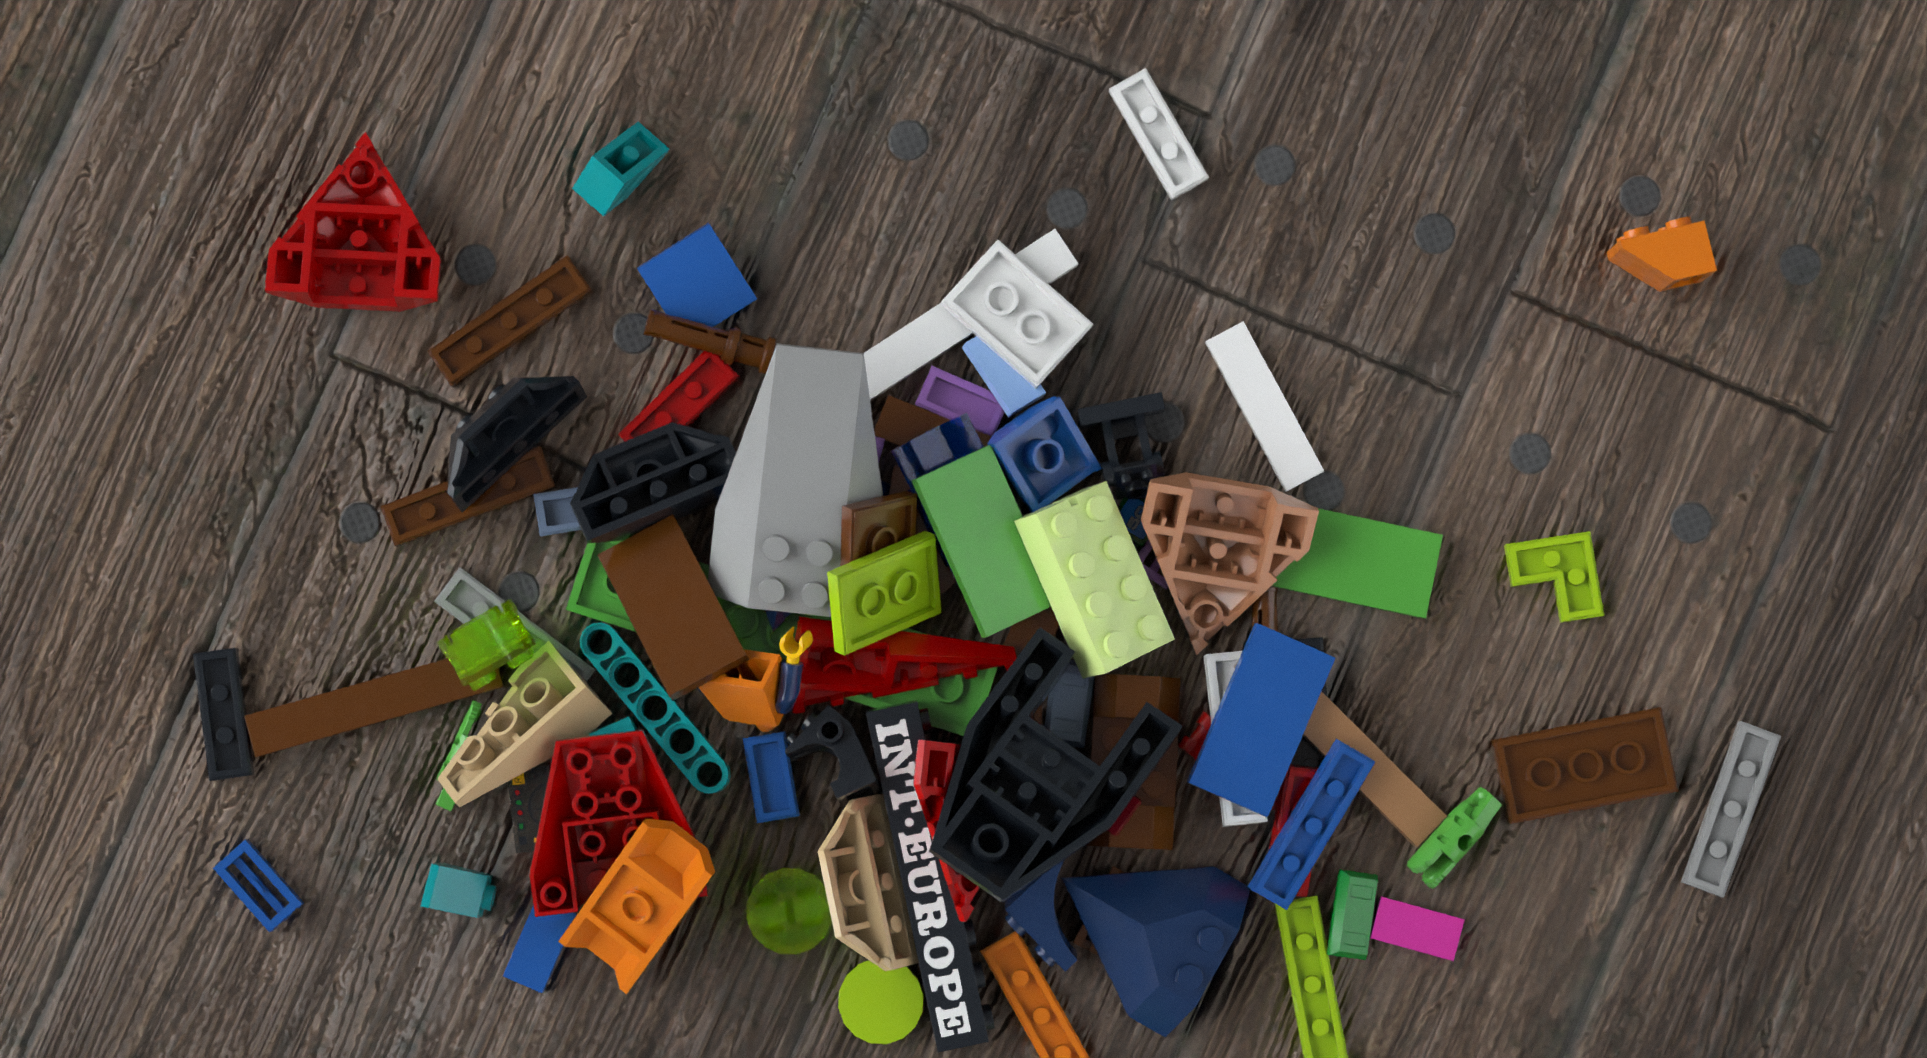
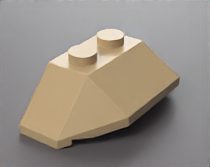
(867, 886)

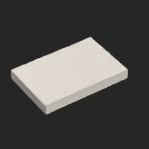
(1016, 314)

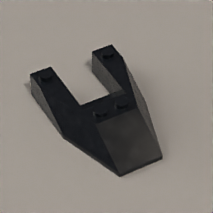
(1027, 796)

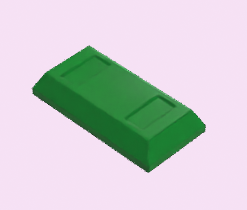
(1352, 914)

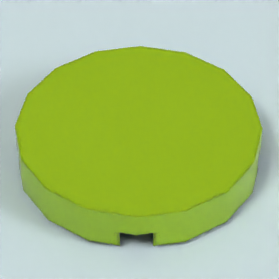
(880, 1003)

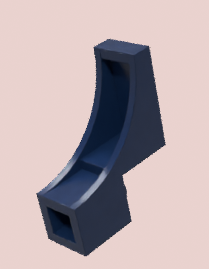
(1034, 913)

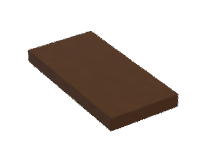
(673, 607)
(1584, 765)

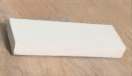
(1158, 134)

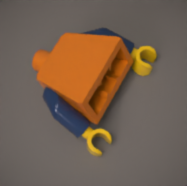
(762, 686)

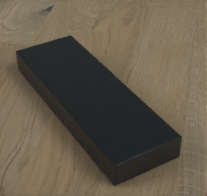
(223, 714)

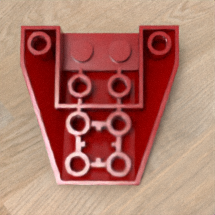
(590, 810)

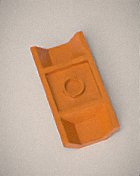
(641, 899)

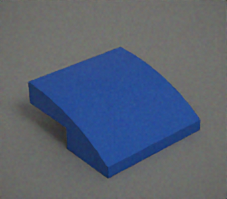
(697, 279)

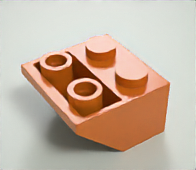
(1666, 258)

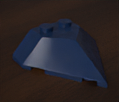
(1160, 935)

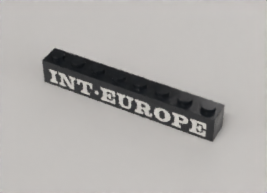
(939, 936)

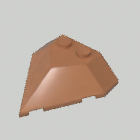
(1222, 544)

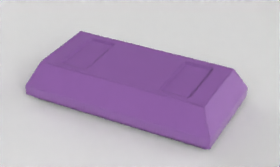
(954, 396)

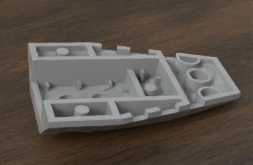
(793, 472)

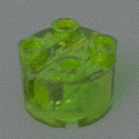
(488, 644)
(789, 911)

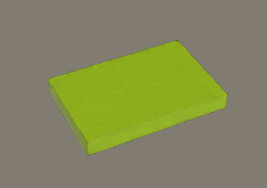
(884, 592)

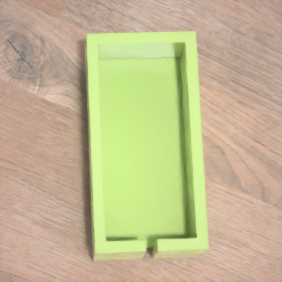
(1094, 580)

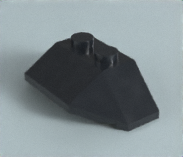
(505, 430)
(650, 479)

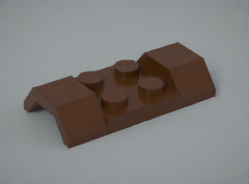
(1115, 706)

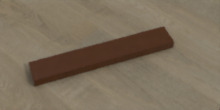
(359, 706)

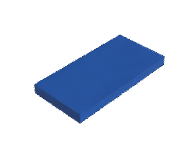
(1261, 719)

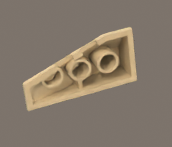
(542, 706)

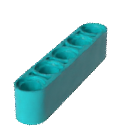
(636, 698)

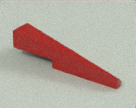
(887, 666)

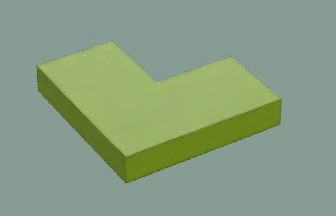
(1566, 562)

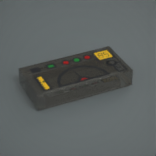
(526, 805)

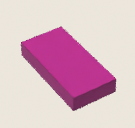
(1416, 928)

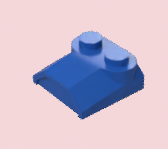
(1043, 453)

